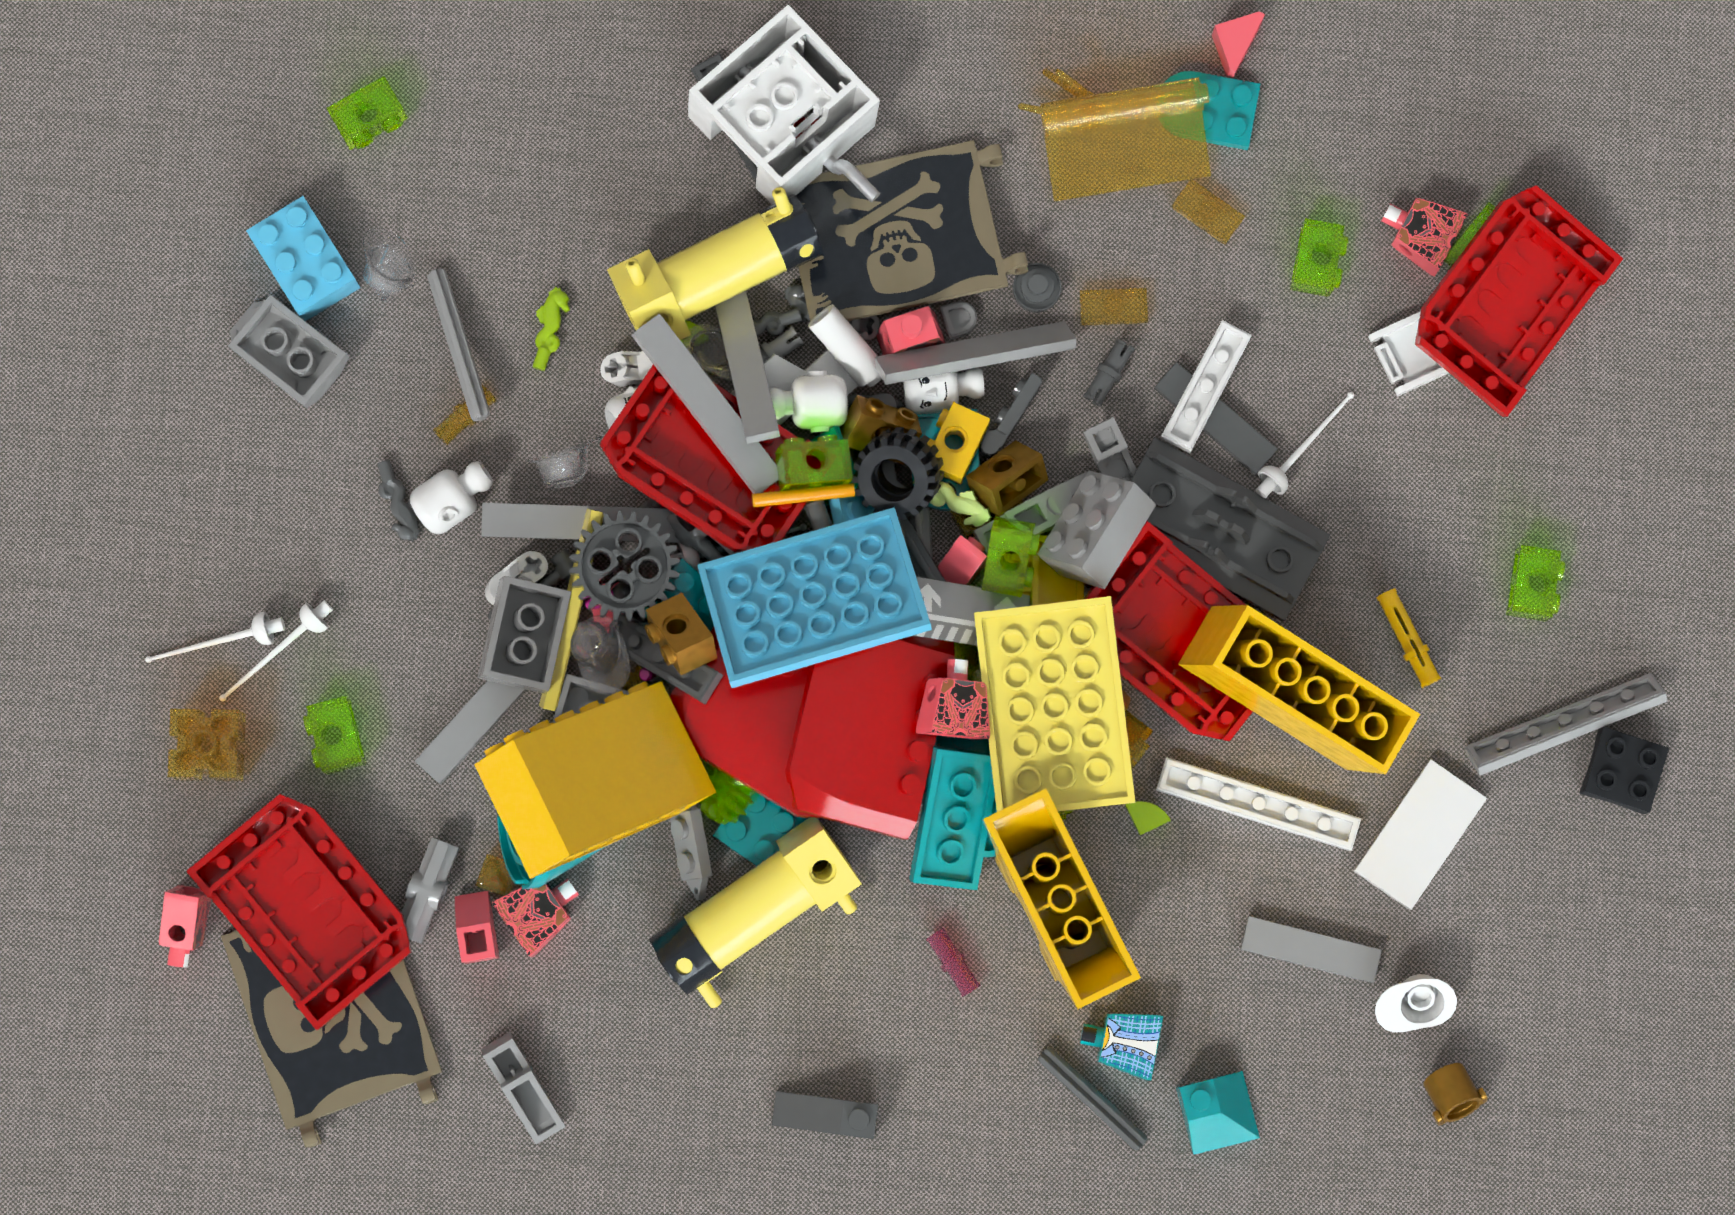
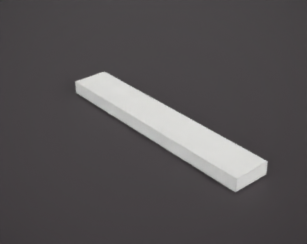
(1258, 804)

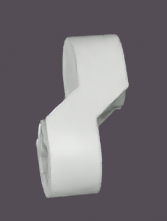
(625, 368)
(529, 567)

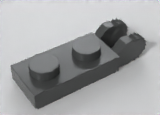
(1010, 417)

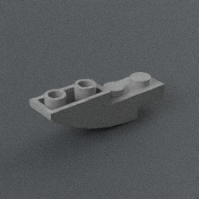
(1042, 509)

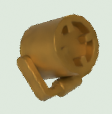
(1453, 1093)

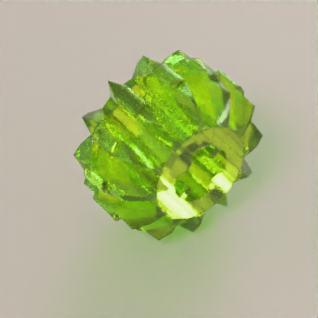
(728, 801)

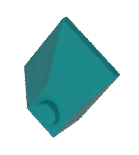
(1217, 1112)

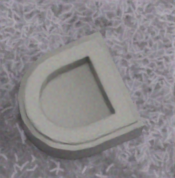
(958, 319)

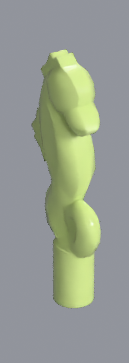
(962, 504)

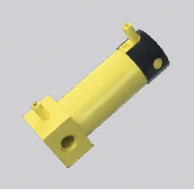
(718, 266)
(755, 907)

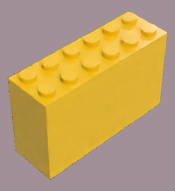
(1299, 689)
(593, 776)

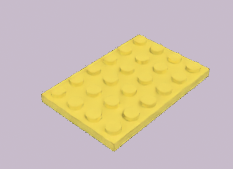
(1055, 704)

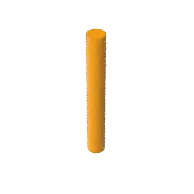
(803, 495)

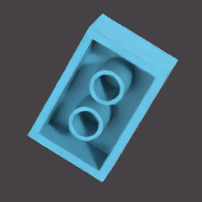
(303, 259)

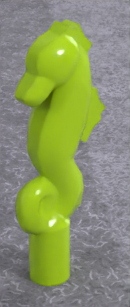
(550, 316)

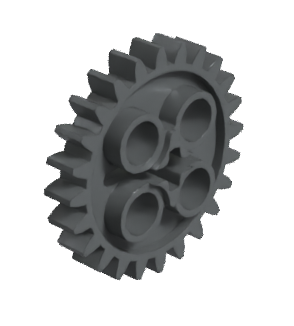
(606, 541)

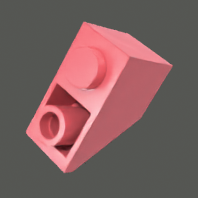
(963, 561)
(475, 928)

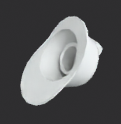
(1415, 1004)

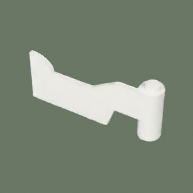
(846, 356)

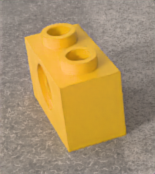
(971, 428)

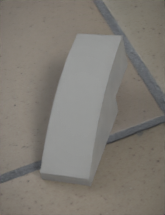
(522, 1087)

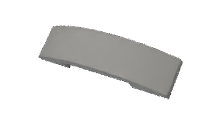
(1110, 450)

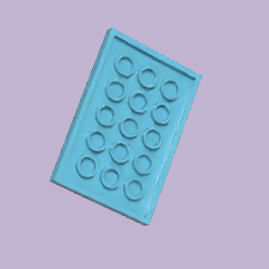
(813, 597)

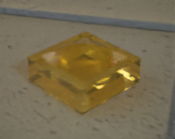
(495, 876)

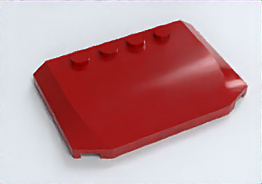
(1513, 296)
(677, 464)
(1157, 611)
(747, 729)
(858, 740)
(305, 907)

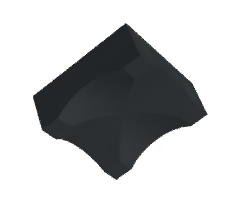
(1624, 770)

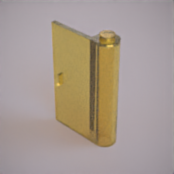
(1126, 139)

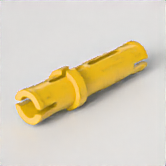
(1427, 673)

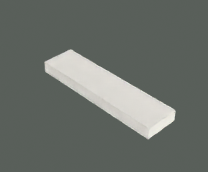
(1206, 386)

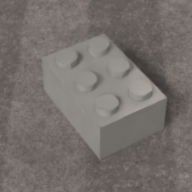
(1096, 529)
(524, 634)

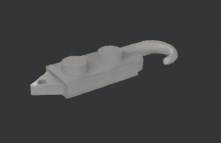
(692, 850)

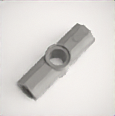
(428, 888)

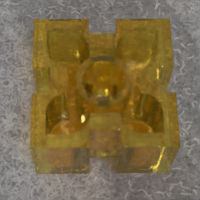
(192, 729)

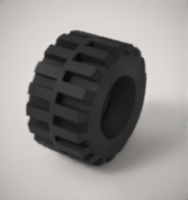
(913, 452)

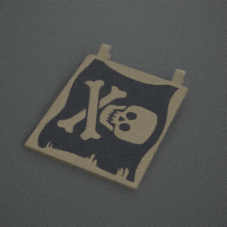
(912, 245)
(356, 1056)

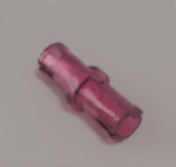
(953, 962)

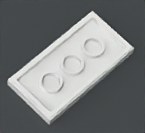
(1420, 834)

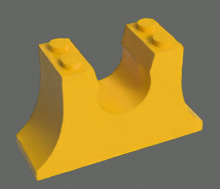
(1059, 899)

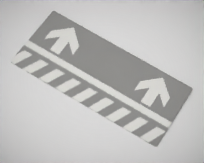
(953, 608)

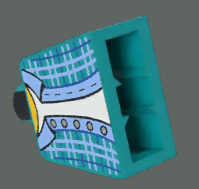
(1126, 1042)

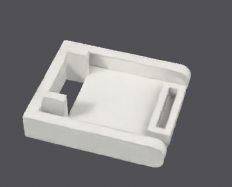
(1403, 358)

